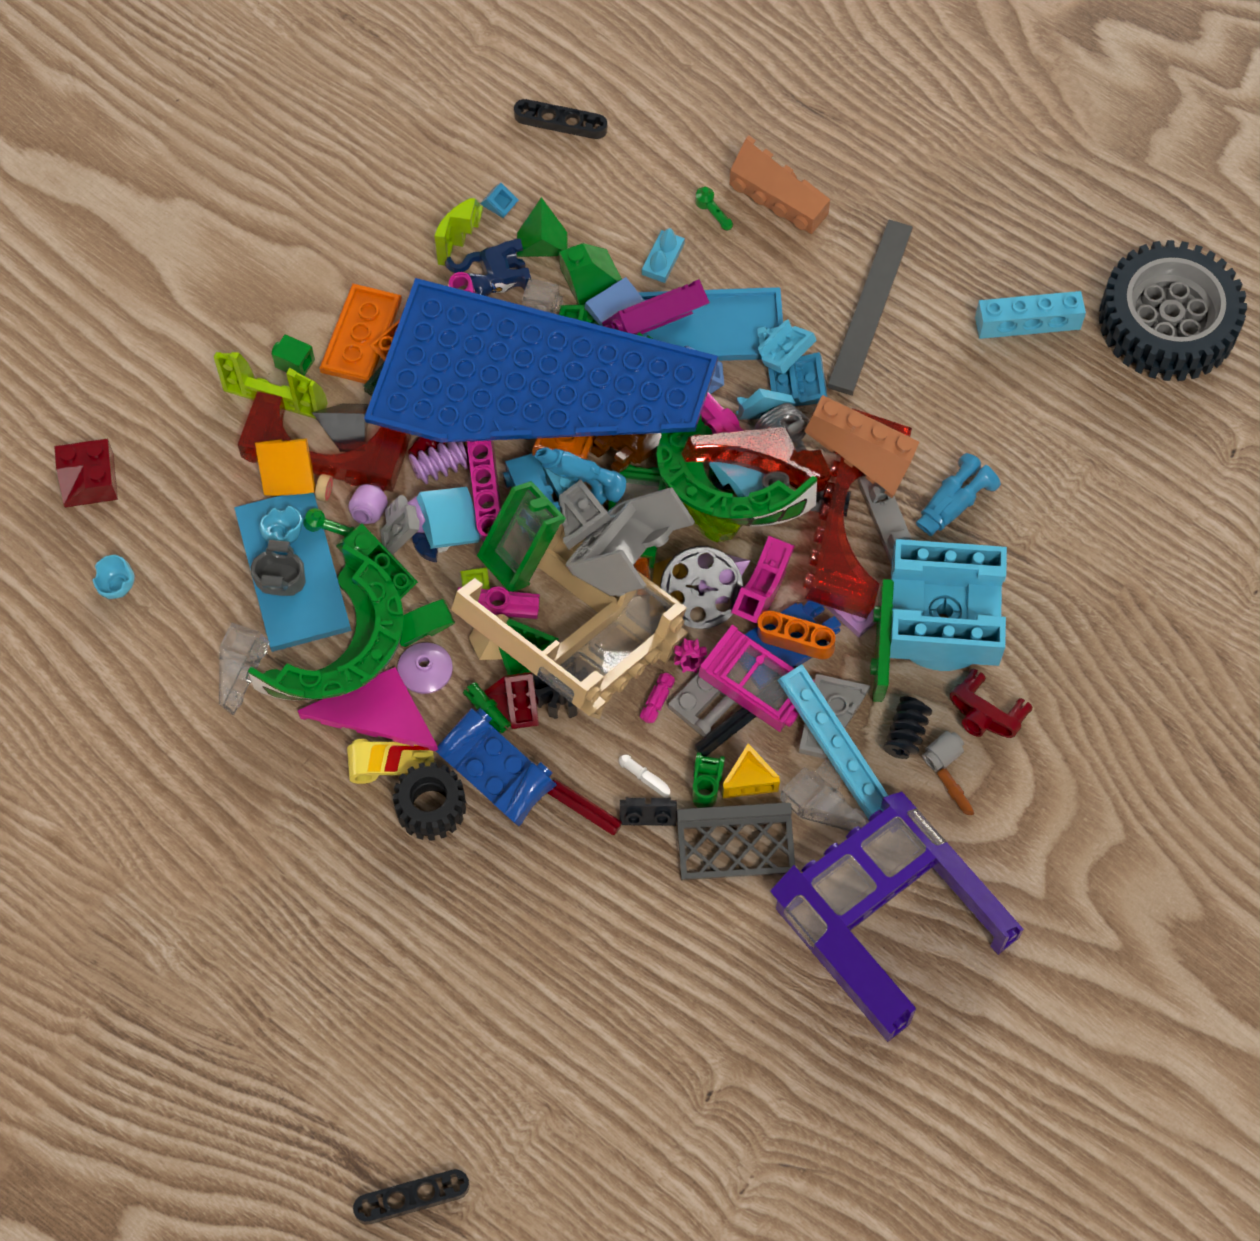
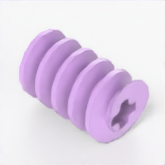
(439, 461)

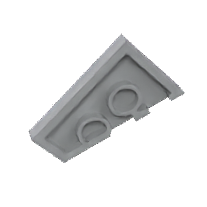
(843, 698)

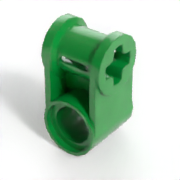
(707, 776)

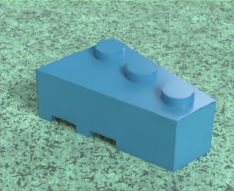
(525, 470)

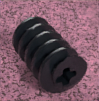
(906, 727)

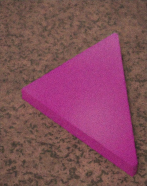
(376, 710)

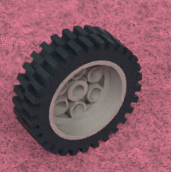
(1161, 340)

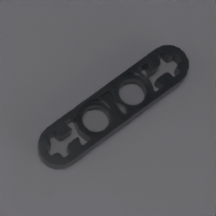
(559, 123)
(412, 1201)

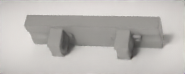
(885, 515)

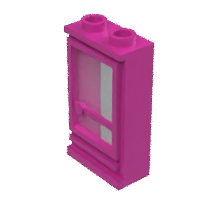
(750, 678)

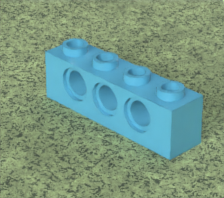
(1030, 314)

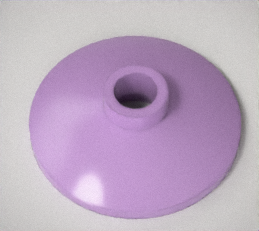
(428, 678)

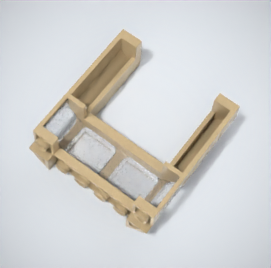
(604, 650)

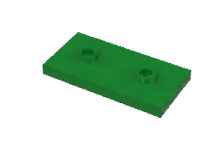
(881, 663)

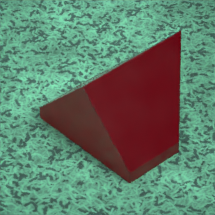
(516, 699)

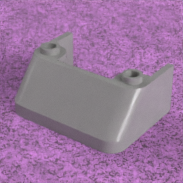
(612, 550)

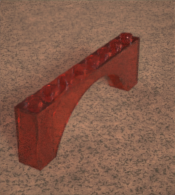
(835, 572)

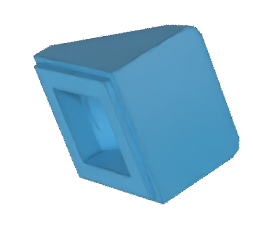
(499, 200)

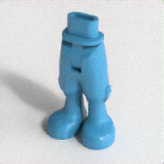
(603, 482)
(952, 499)

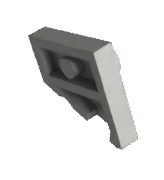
(582, 513)

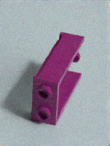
(659, 310)

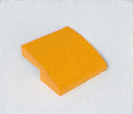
(285, 467)

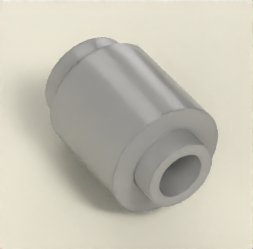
(943, 751)

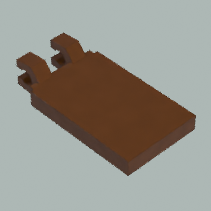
(630, 448)

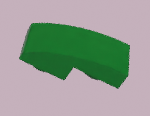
(426, 621)

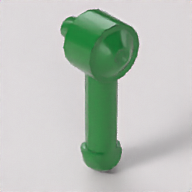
(705, 200)
(315, 520)

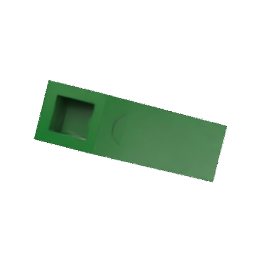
(366, 543)

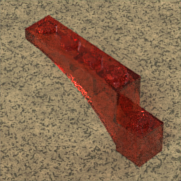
(762, 451)

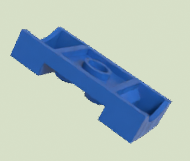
(495, 766)

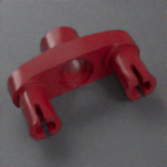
(981, 714)

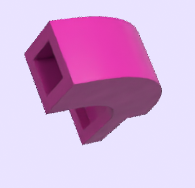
(765, 580)

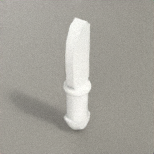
(647, 777)

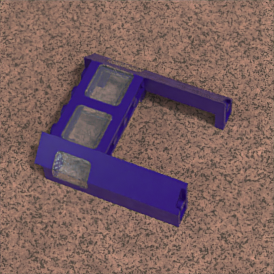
(859, 880)

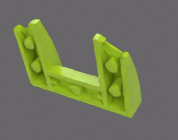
(237, 378)

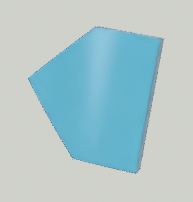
(783, 345)
(760, 403)

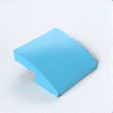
(740, 478)
(448, 517)

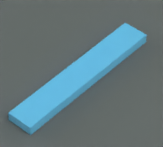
(833, 739)

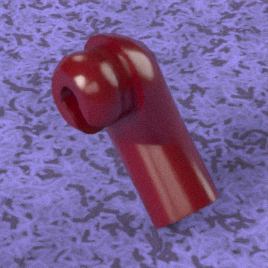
(422, 444)

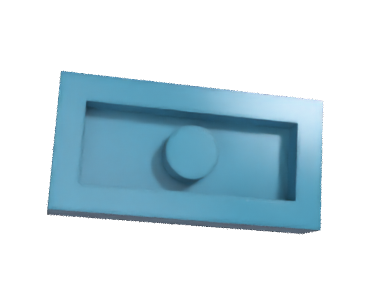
(663, 255)

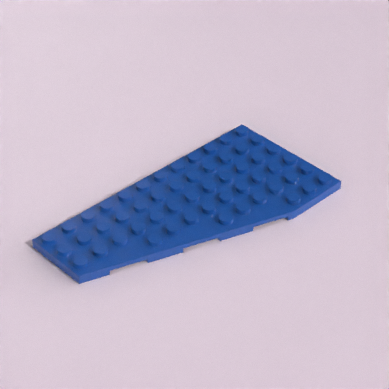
(511, 372)

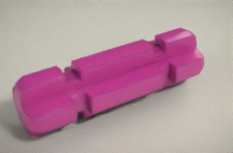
(657, 698)

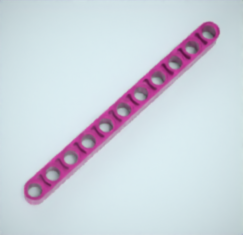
(481, 467)

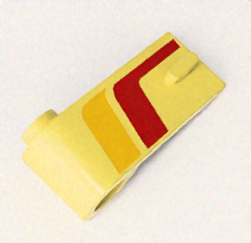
(372, 759)

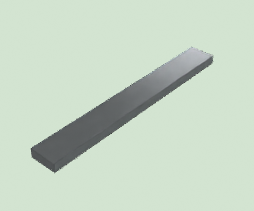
(870, 307)

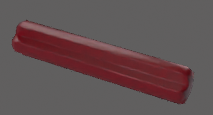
(585, 808)

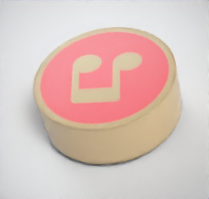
(324, 487)

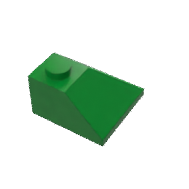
(587, 271)

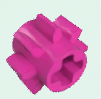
(689, 648)

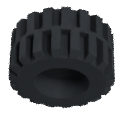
(425, 780)

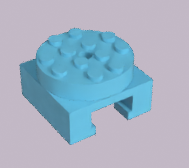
(950, 581)

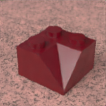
(86, 472)

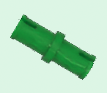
(481, 700)

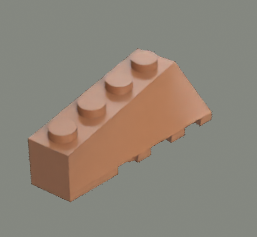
(777, 187)
(863, 443)

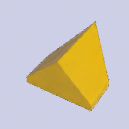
(750, 776)

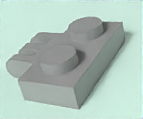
(401, 524)

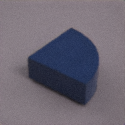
(423, 547)

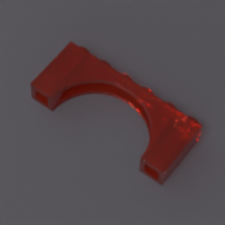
(373, 463)

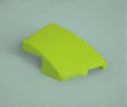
(455, 226)

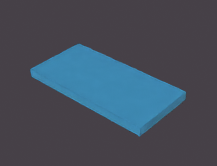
(726, 324)
(319, 606)

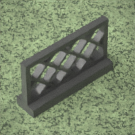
(735, 816)

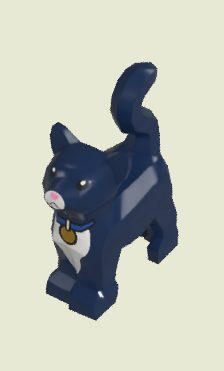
(496, 265)

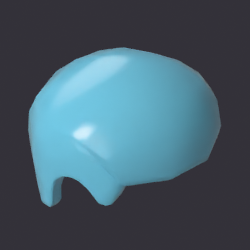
(281, 525)
(113, 577)

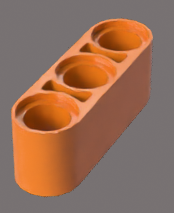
(806, 644)

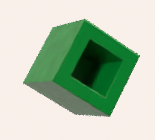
(292, 354)

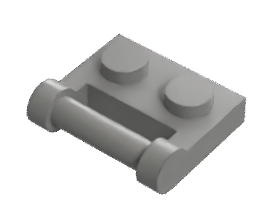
(694, 700)

